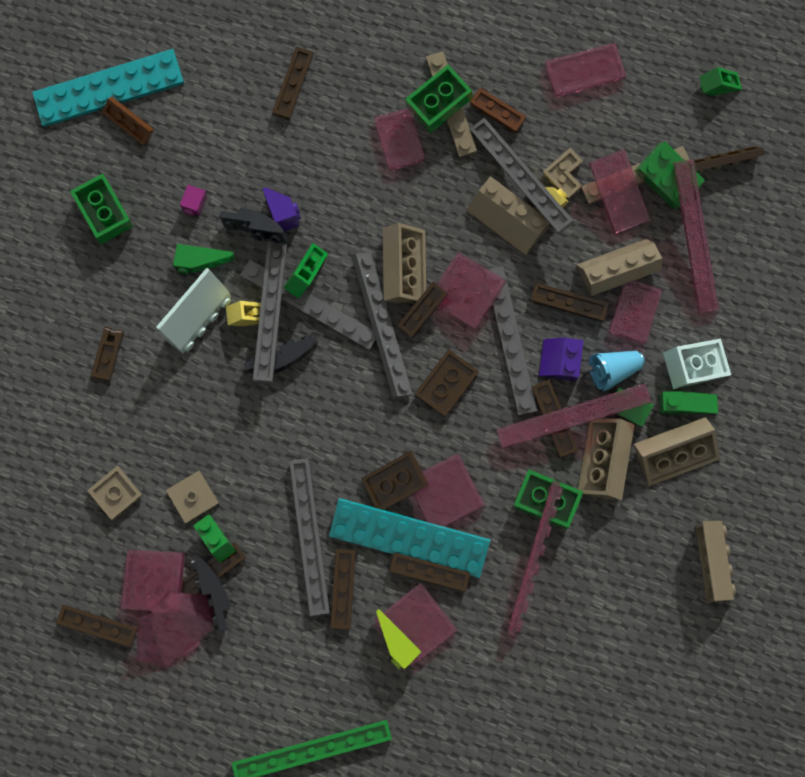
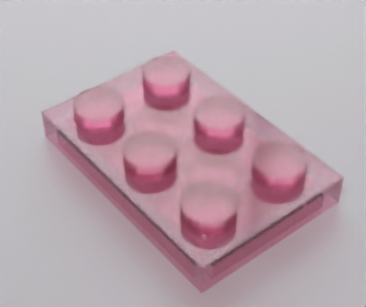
(399, 139)
(635, 311)

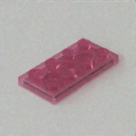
(585, 70)
(619, 191)

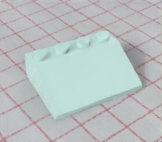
(194, 311)

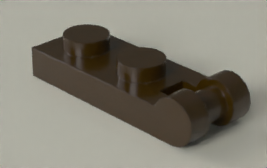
(107, 354)

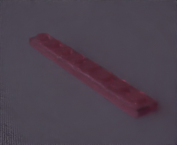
(696, 236)
(574, 415)
(532, 566)

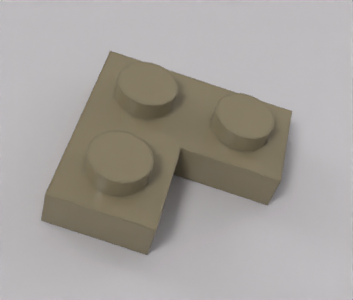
(559, 173)

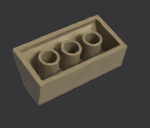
(508, 216)
(404, 263)
(620, 266)
(677, 451)
(606, 458)
(714, 561)

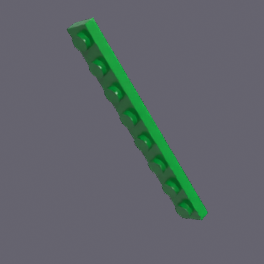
(312, 750)

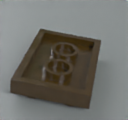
(446, 383)
(395, 481)

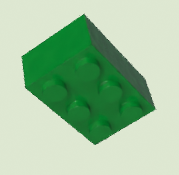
(439, 98)
(659, 173)
(101, 209)
(533, 497)

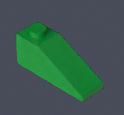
(196, 259)
(305, 271)
(687, 403)

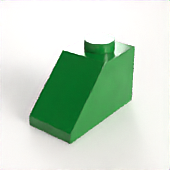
(720, 82)

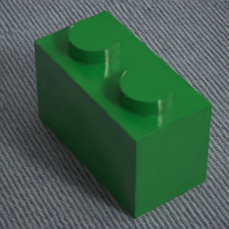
(214, 538)

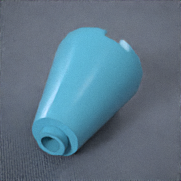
(614, 367)

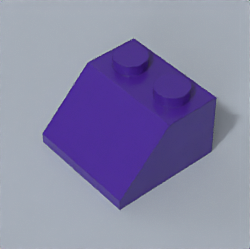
(282, 209)
(561, 358)

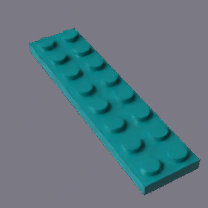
(120, 82)
(409, 537)

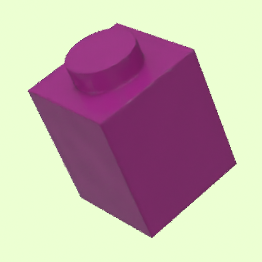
(193, 201)

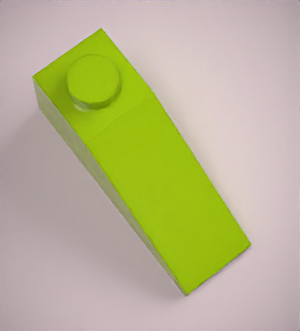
(399, 645)

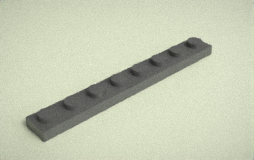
(522, 176)
(316, 309)
(270, 313)
(382, 325)
(513, 349)
(309, 537)

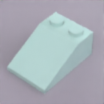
(696, 363)

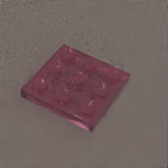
(470, 290)
(449, 492)
(153, 575)
(420, 621)

